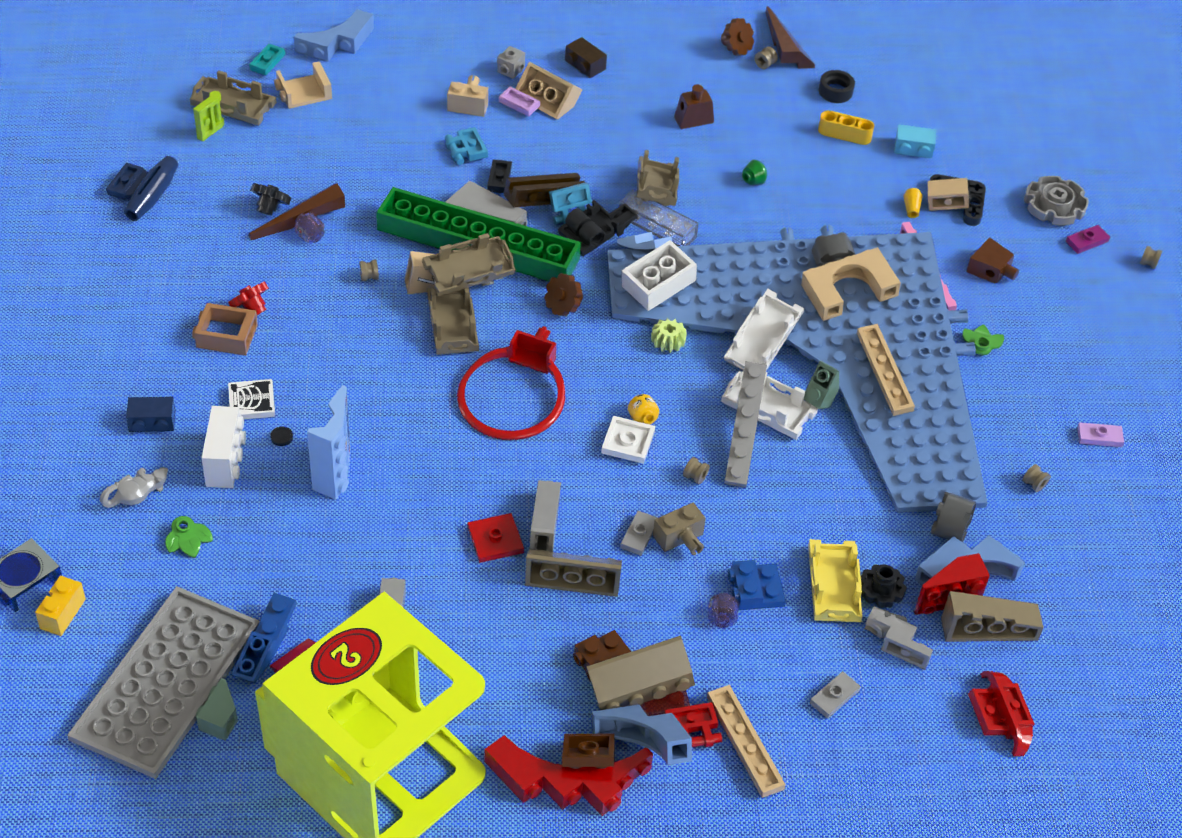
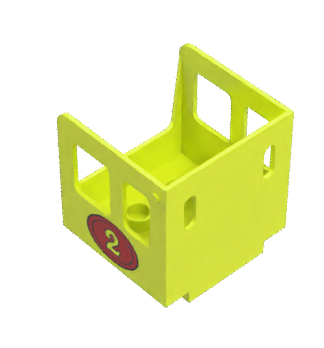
(356, 712)

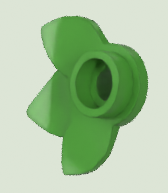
(983, 339)
(189, 538)

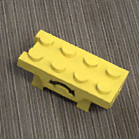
(835, 581)

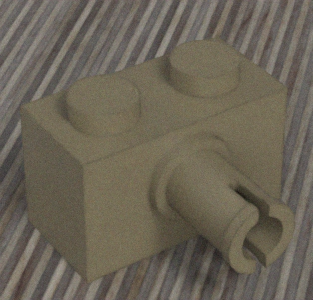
(680, 528)

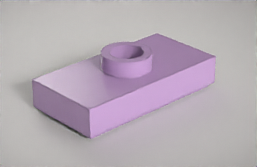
(519, 101)
(1100, 434)

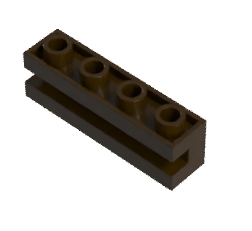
(535, 189)

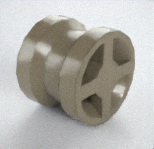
(766, 58)
(1151, 257)
(369, 270)
(696, 470)
(1036, 478)

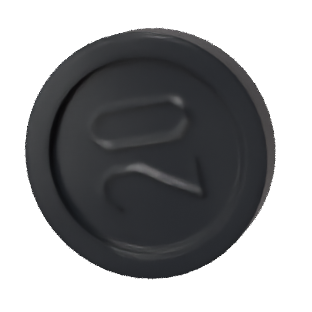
(281, 436)

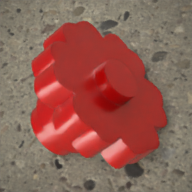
(251, 298)

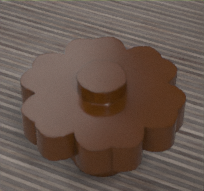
(738, 36)
(563, 295)

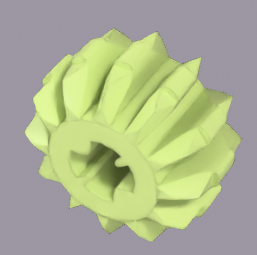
(668, 335)

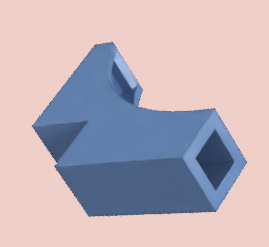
(346, 37)
(994, 555)
(657, 732)

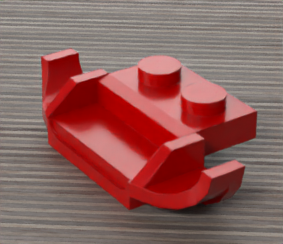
(1003, 711)

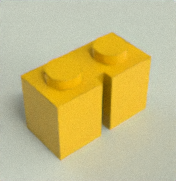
(61, 606)

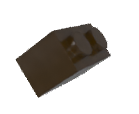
(585, 57)

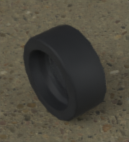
(836, 95)

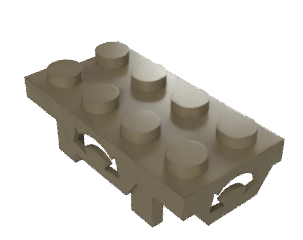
(234, 102)
(657, 180)
(470, 265)
(453, 321)

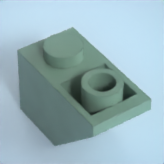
(822, 386)
(219, 713)

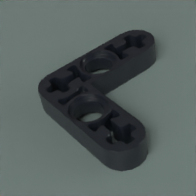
(974, 196)

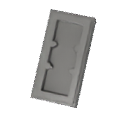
(638, 533)
(835, 694)

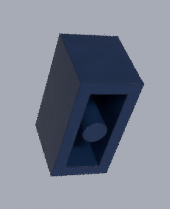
(150, 414)

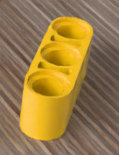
(846, 127)

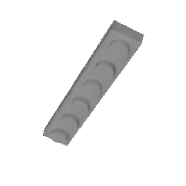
(745, 424)

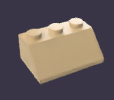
(553, 92)

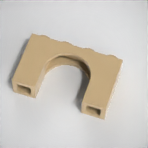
(866, 266)

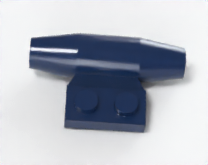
(142, 186)

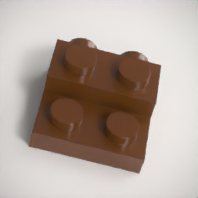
(599, 649)
(588, 750)

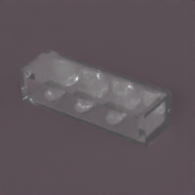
(661, 220)

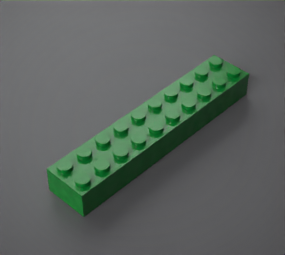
(442, 223)

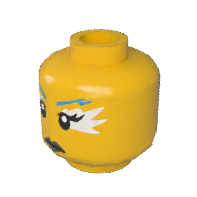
(643, 409)

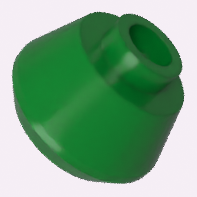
(754, 173)

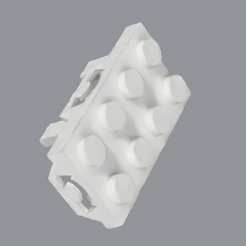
(763, 331)
(776, 408)

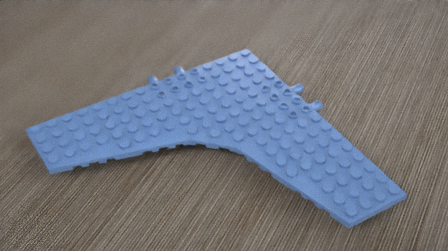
(915, 451)

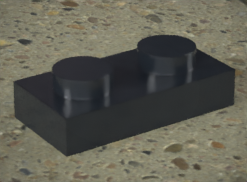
(498, 175)

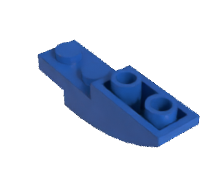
(266, 639)

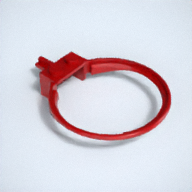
(528, 351)

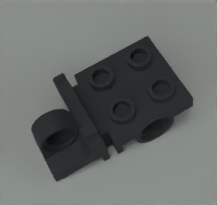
(596, 225)

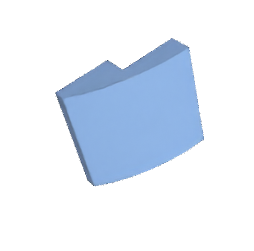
(642, 241)

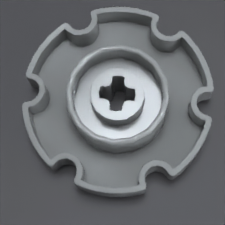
(1056, 200)

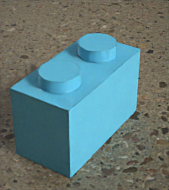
(915, 141)

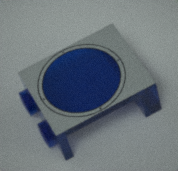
(23, 570)

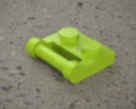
(208, 116)

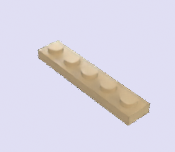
(885, 369)
(746, 741)

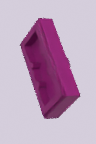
(1087, 239)

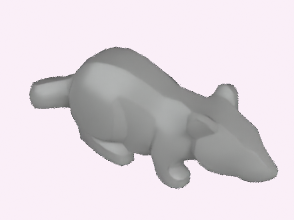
(134, 490)

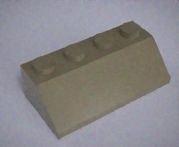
(573, 572)
(642, 675)

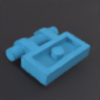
(472, 145)
(568, 198)

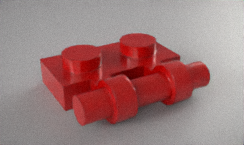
(698, 718)

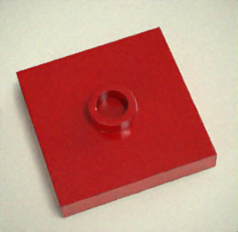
(495, 537)

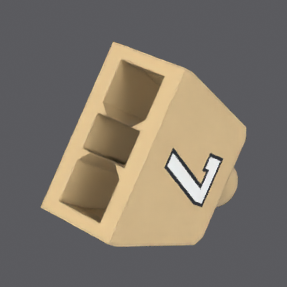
(416, 277)

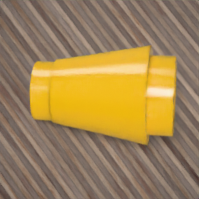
(912, 201)

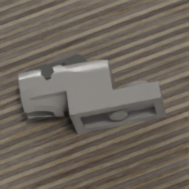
(898, 637)

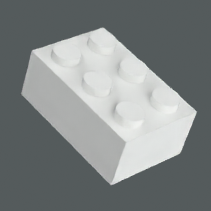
(659, 275)
(223, 447)

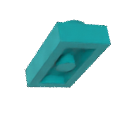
(267, 59)

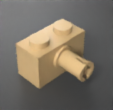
(468, 97)

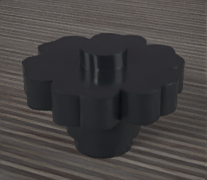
(269, 198)
(882, 585)

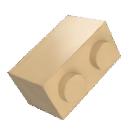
(948, 194)

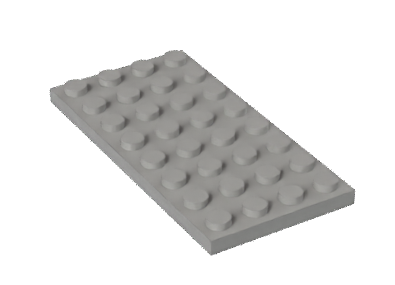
(163, 682)

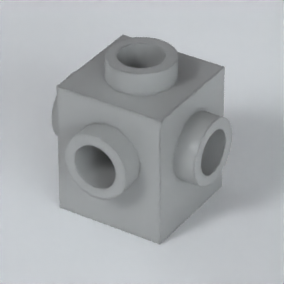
(511, 62)

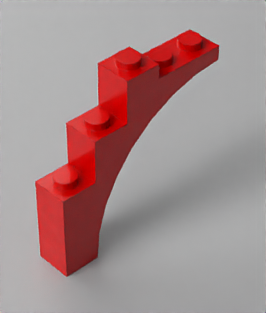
(529, 775)

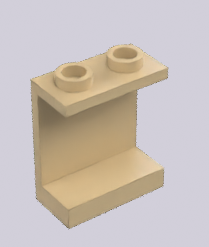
(304, 89)

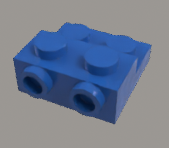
(756, 585)

